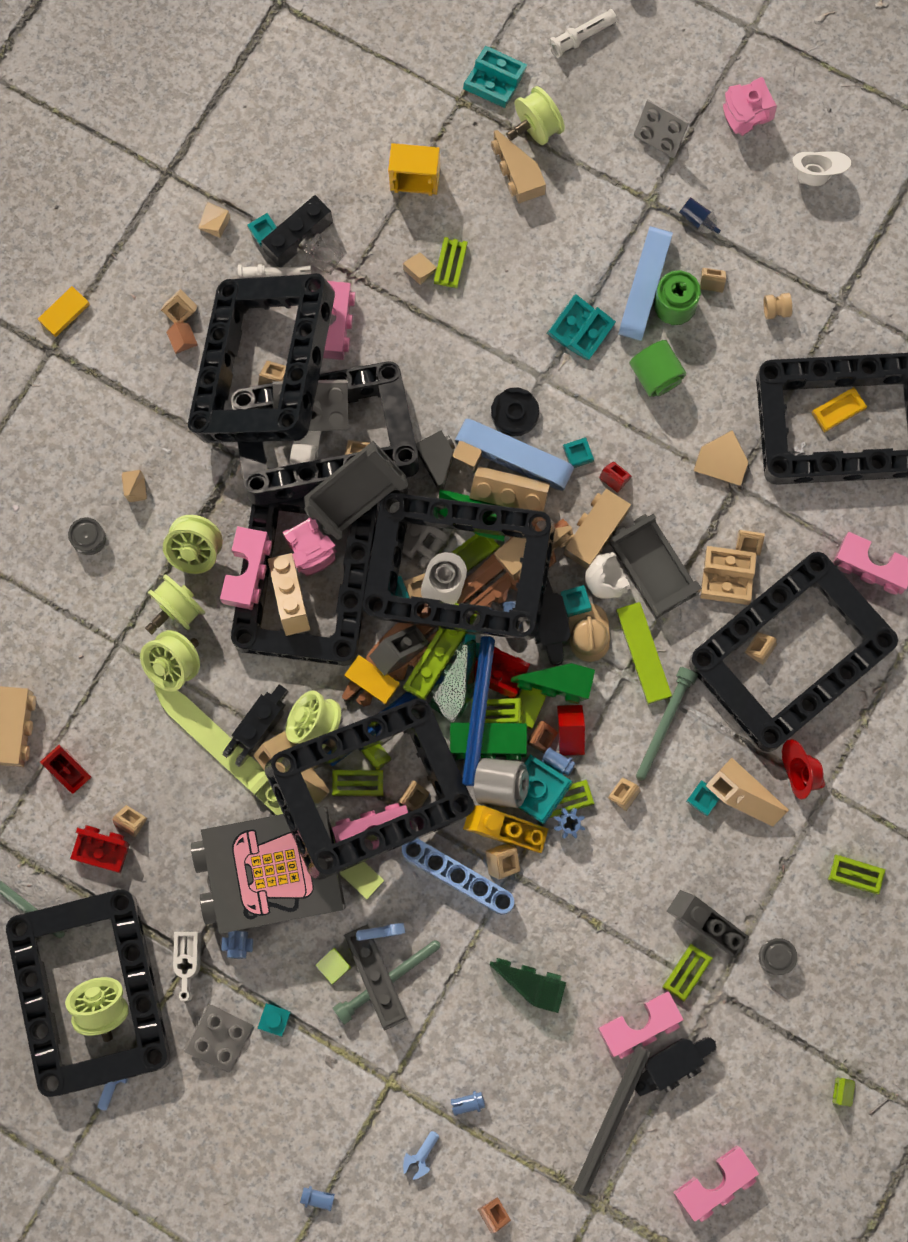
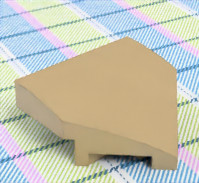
(723, 459)

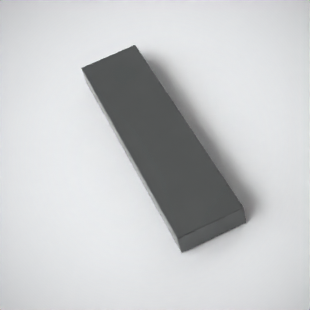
(376, 980)

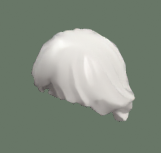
(606, 577)

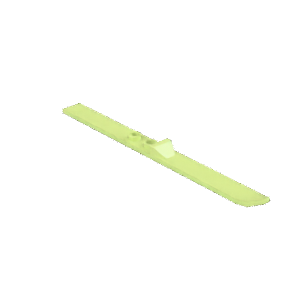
(250, 774)

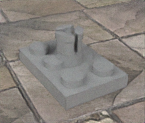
(329, 407)

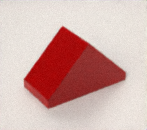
(571, 730)
(65, 769)

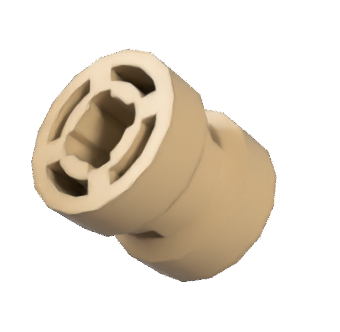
(777, 306)

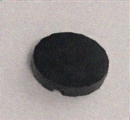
(515, 411)

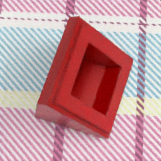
(615, 476)

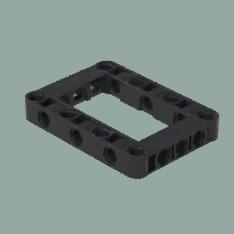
(838, 372)
(299, 387)
(288, 481)
(462, 516)
(349, 620)
(741, 702)
(304, 817)
(138, 983)

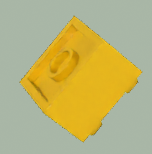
(414, 169)

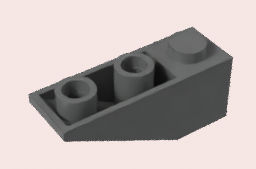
(707, 923)

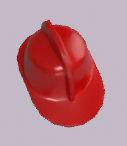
(803, 770)

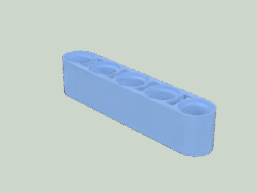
(645, 283)
(516, 454)
(464, 887)

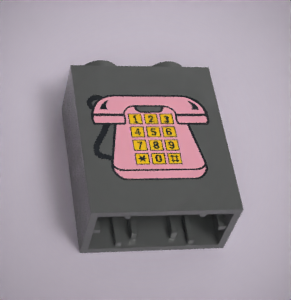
(261, 875)

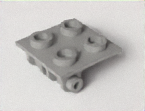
(661, 128)
(218, 1038)

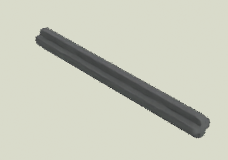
(611, 1121)

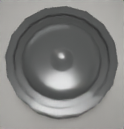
(87, 536)
(777, 956)

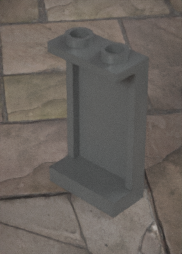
(353, 489)
(653, 565)

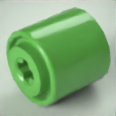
(671, 307)
(658, 368)

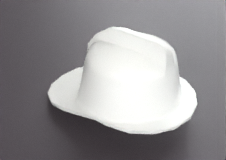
(818, 167)
(444, 578)

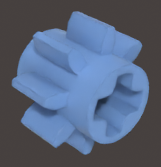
(562, 820)
(237, 944)

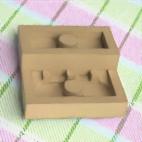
(728, 575)

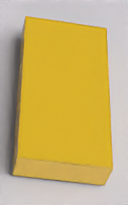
(63, 311)
(839, 409)
(372, 680)

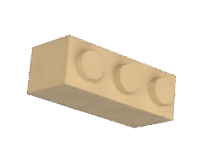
(509, 489)
(596, 528)
(288, 594)
(15, 725)

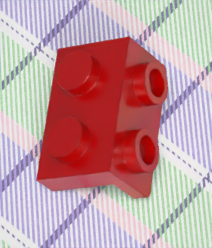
(503, 669)
(100, 850)

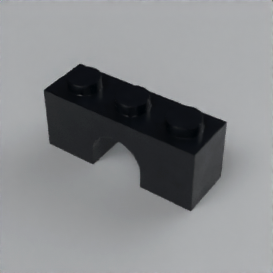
(309, 219)

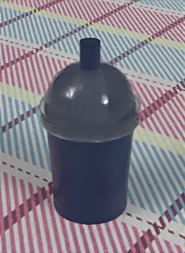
(700, 217)

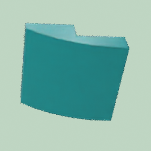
(495, 76)
(581, 327)

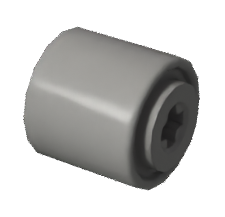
(501, 782)

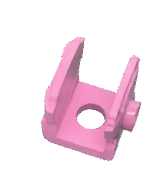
(748, 106)
(310, 547)

